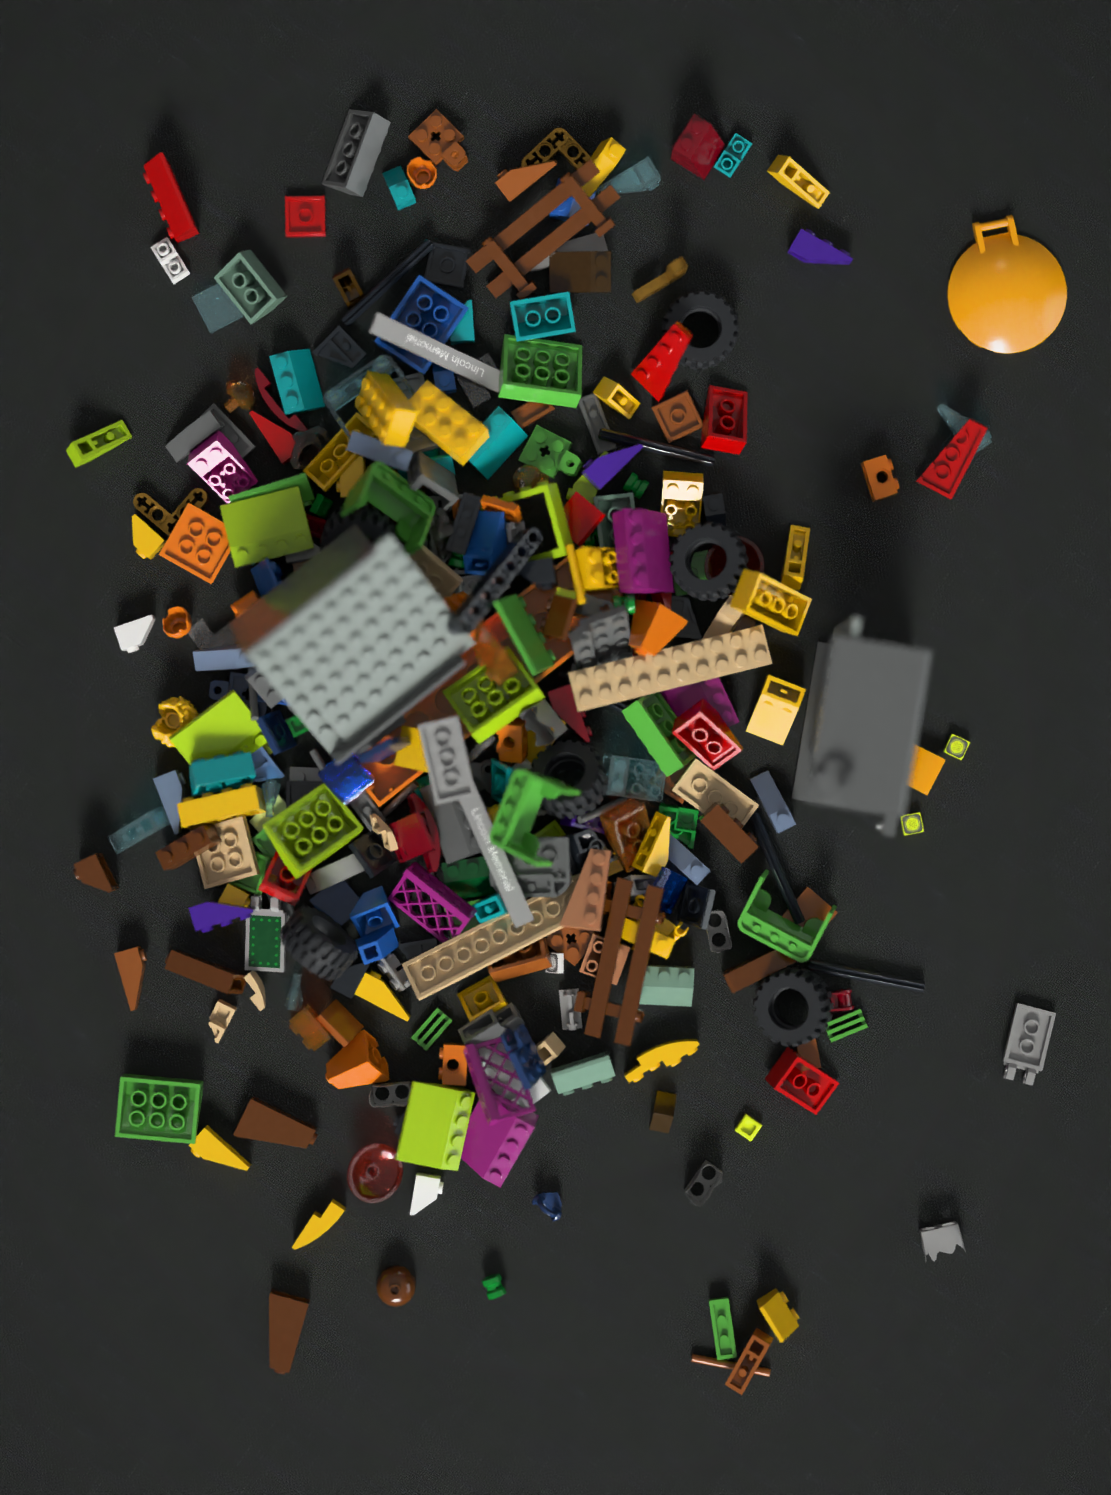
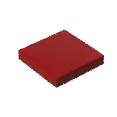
(305, 216)
(581, 518)

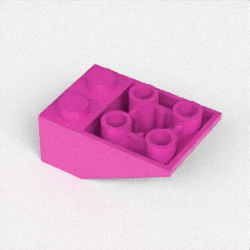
(221, 466)

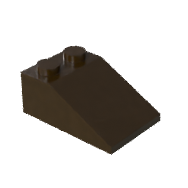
(580, 272)

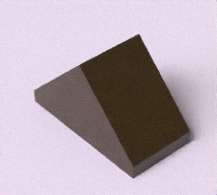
(348, 287)
(663, 1111)

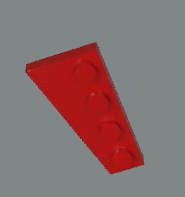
(662, 361)
(952, 463)

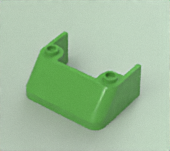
(393, 497)
(519, 811)
(777, 931)

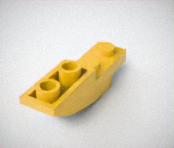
(667, 1052)

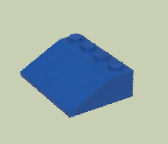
(428, 312)

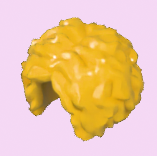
(175, 715)

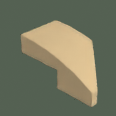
(380, 826)
(257, 985)
(221, 1018)

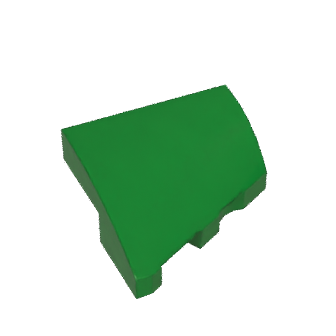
(682, 822)

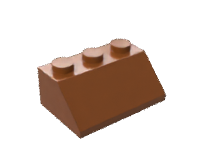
(522, 962)

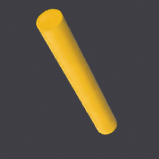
(575, 573)

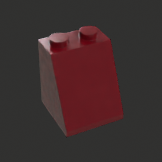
(698, 147)

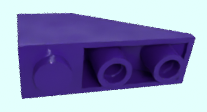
(813, 250)
(213, 913)

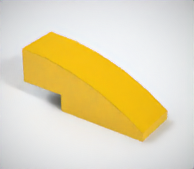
(319, 1224)

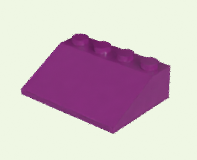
(642, 551)
(712, 690)
(495, 1148)

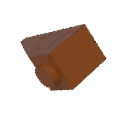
(520, 178)
(131, 968)
(749, 1361)

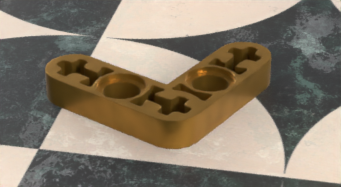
(562, 147)
(674, 271)
(167, 518)

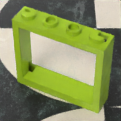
(556, 513)

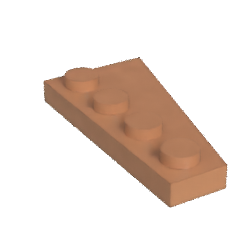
(588, 897)

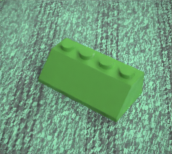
(299, 480)
(653, 724)

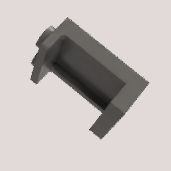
(438, 478)

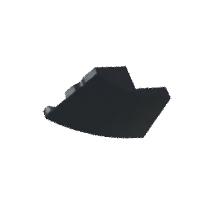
(580, 846)

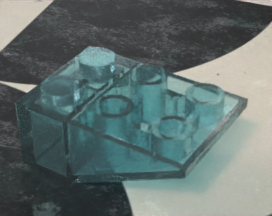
(634, 778)

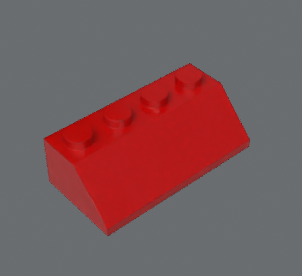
(170, 197)

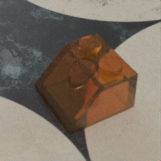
(309, 1028)

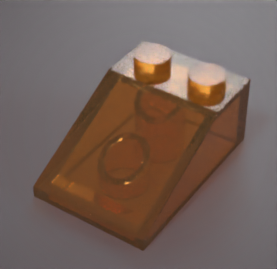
(492, 655)
(625, 830)

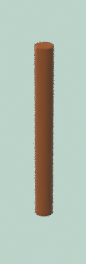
(725, 1364)

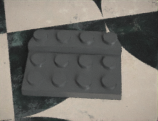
(601, 638)
(543, 880)

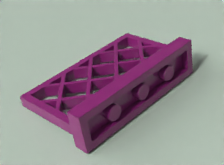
(439, 894)
(483, 1087)

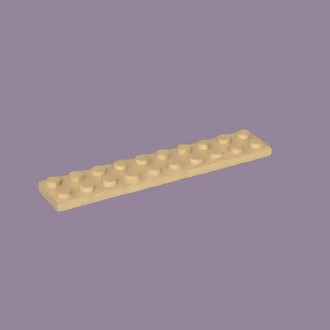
(670, 668)
(484, 945)

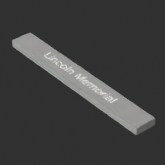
(435, 351)
(496, 861)

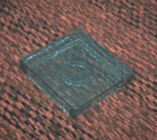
(216, 308)

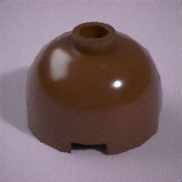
(396, 1286)

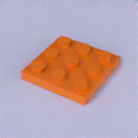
(197, 543)

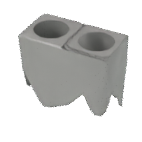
(543, 715)
(720, 929)
(392, 1096)
(707, 1190)
(940, 1238)

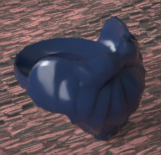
(550, 1204)

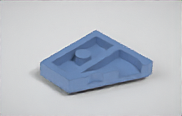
(265, 766)

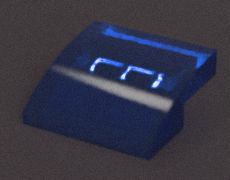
(346, 779)
(673, 885)

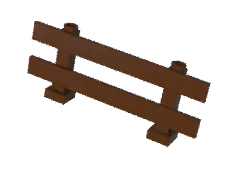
(590, 211)
(598, 1004)

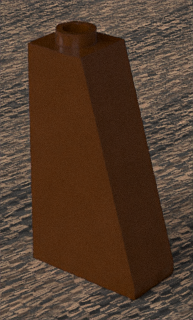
(755, 969)
(206, 972)
(273, 1125)
(285, 1327)

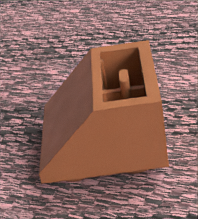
(592, 958)

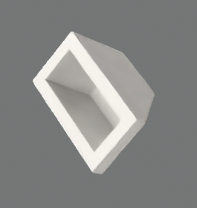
(134, 633)
(425, 1191)

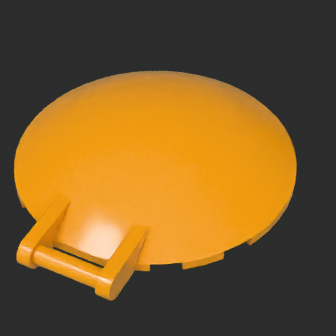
(1006, 290)

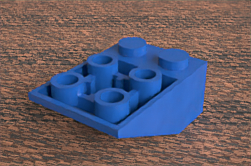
(486, 542)
(267, 575)

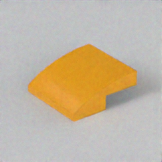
(925, 770)

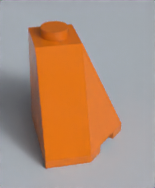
(653, 627)
(357, 1063)

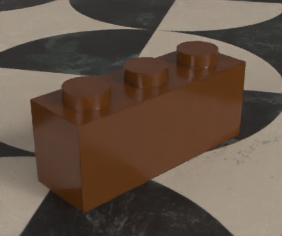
(729, 831)
(188, 847)

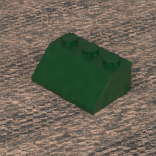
(468, 877)

